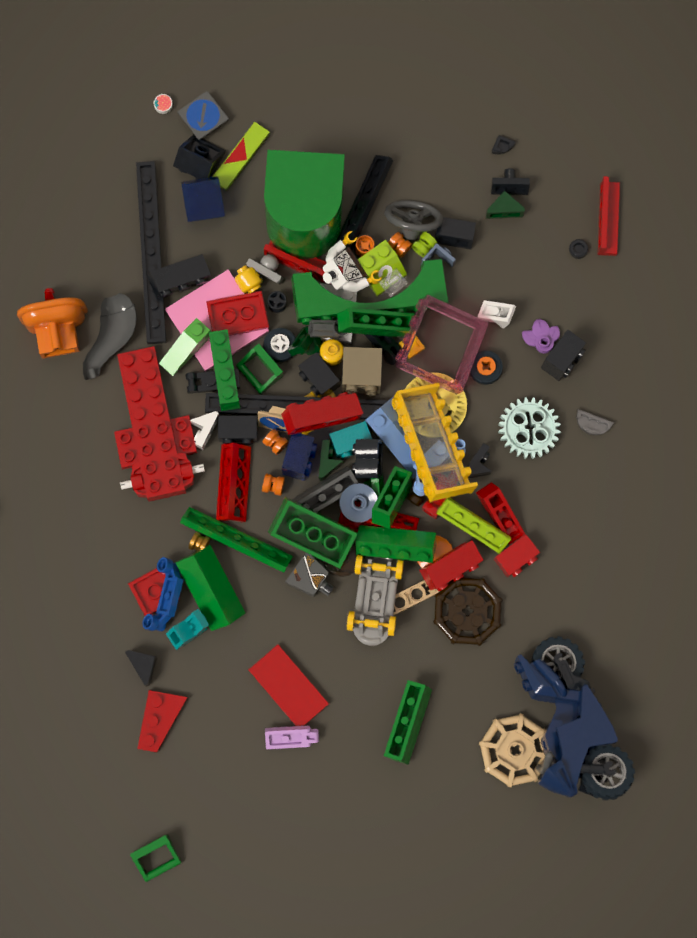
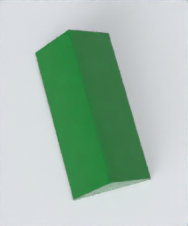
(210, 588)

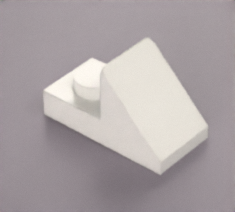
(497, 313)
(207, 424)

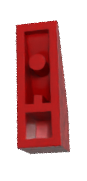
(500, 511)

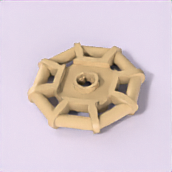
(503, 750)

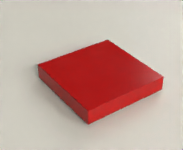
(148, 590)

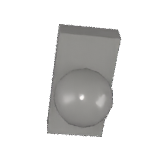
(267, 266)

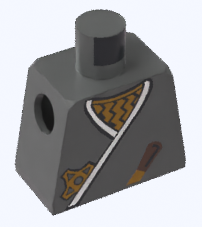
(310, 577)

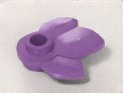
(541, 333)

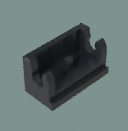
(456, 233)

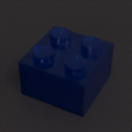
(203, 199)
(298, 456)

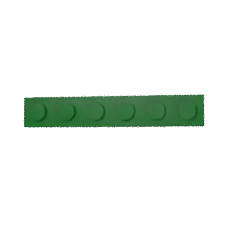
(236, 539)

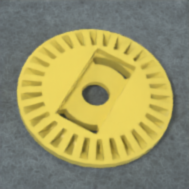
(453, 402)

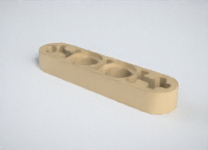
(409, 600)

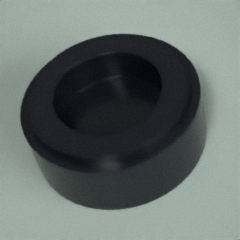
(578, 249)

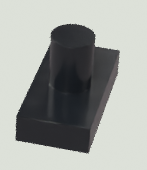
(510, 184)

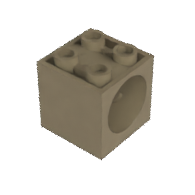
(362, 370)

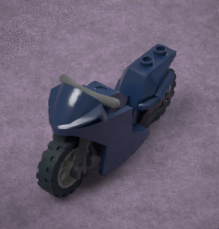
(579, 727)

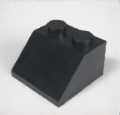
(198, 157)

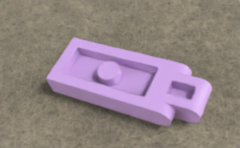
(290, 737)

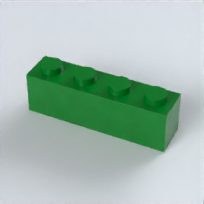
(374, 322)
(224, 370)
(396, 543)
(408, 722)

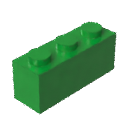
(392, 497)

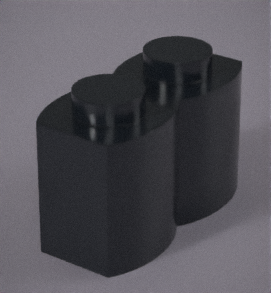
(368, 458)

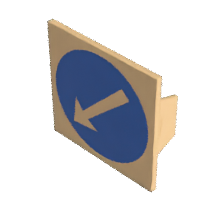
(272, 419)

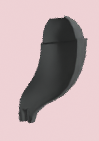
(116, 329)

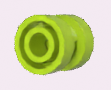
(424, 244)

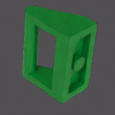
(269, 364)
(165, 840)

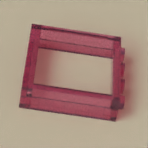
(470, 353)

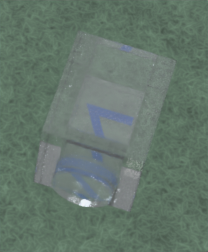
(393, 282)

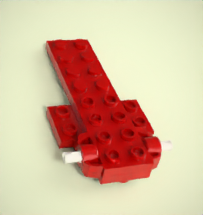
(155, 444)

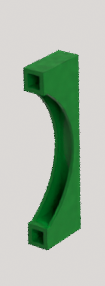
(317, 303)

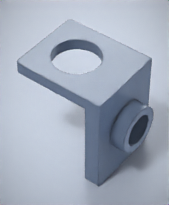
(443, 253)

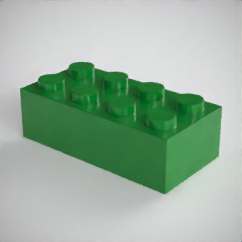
(312, 532)

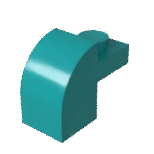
(188, 629)

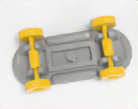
(375, 599)

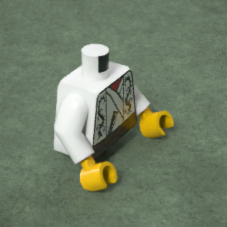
(344, 269)

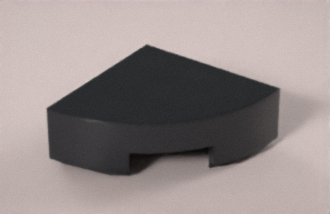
(502, 145)

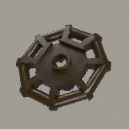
(459, 618)

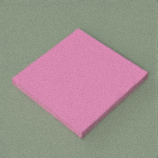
(194, 306)

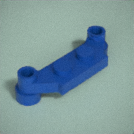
(169, 596)

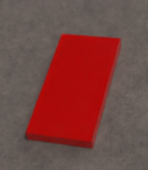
(288, 686)

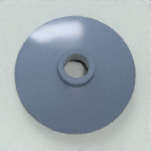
(365, 495)

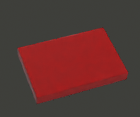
(238, 313)

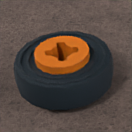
(486, 373)

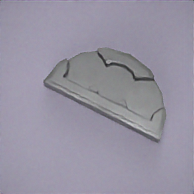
(592, 424)

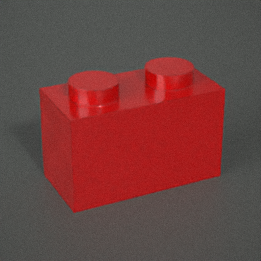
(516, 556)

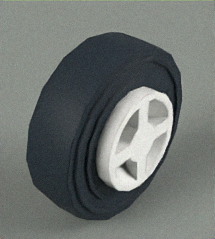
(275, 338)

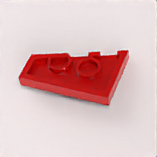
(158, 718)

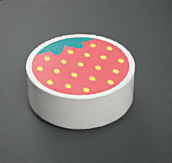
(163, 104)

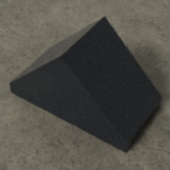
(143, 664)

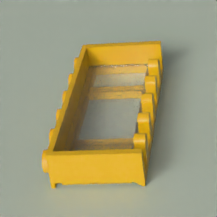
(432, 443)

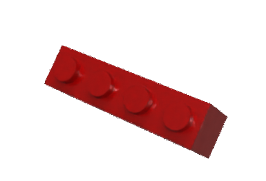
(321, 413)

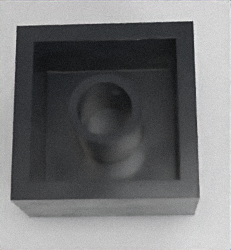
(561, 358)

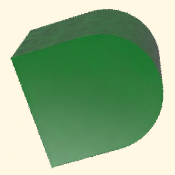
(303, 201)

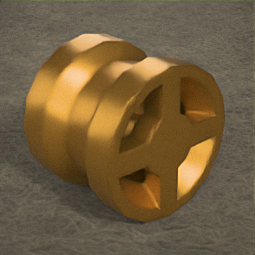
(198, 541)

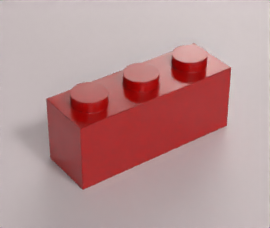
(451, 566)

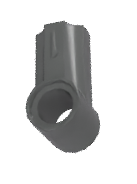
(324, 329)

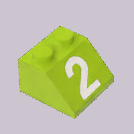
(384, 260)

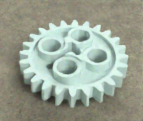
(512, 429)

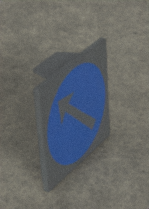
(203, 115)

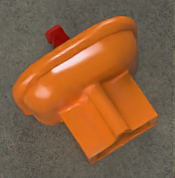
(54, 323)

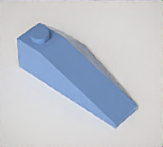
(386, 426)

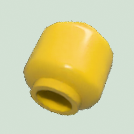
(248, 279)
(331, 352)

